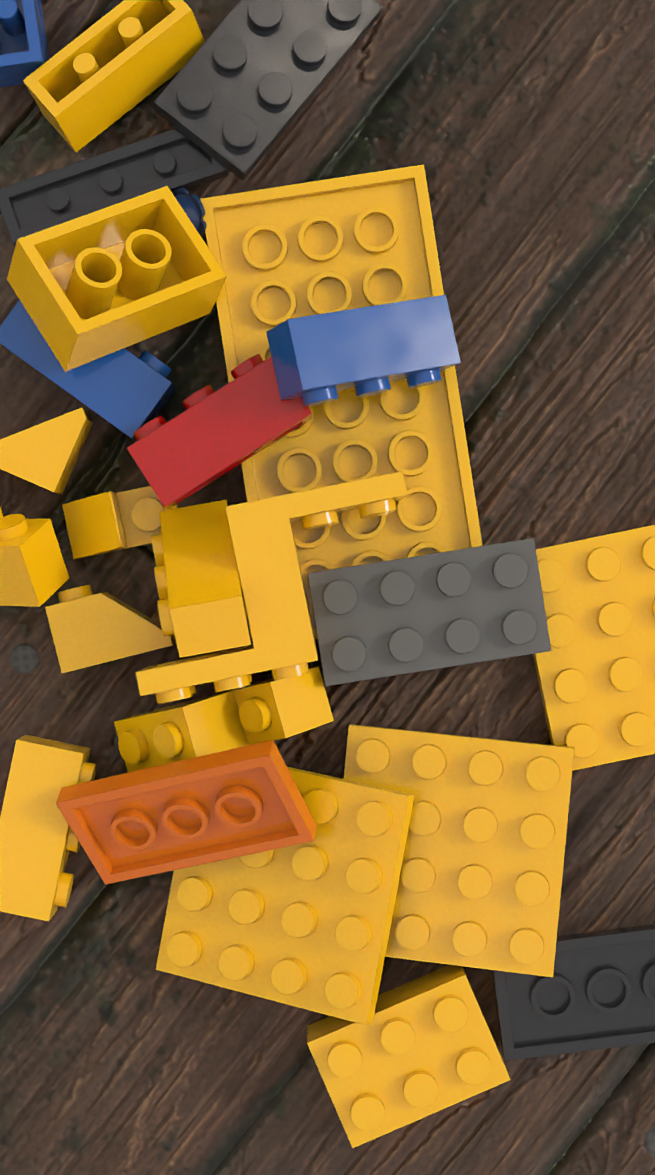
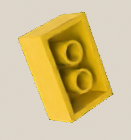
(115, 277)
(412, 1060)

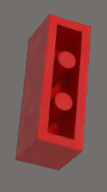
(216, 432)

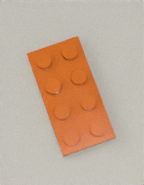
(188, 813)

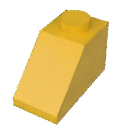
(99, 629)

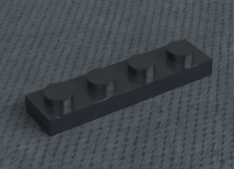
(106, 180)

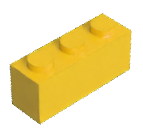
(114, 66)
(199, 580)
(33, 829)

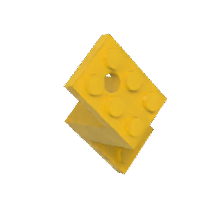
(272, 587)

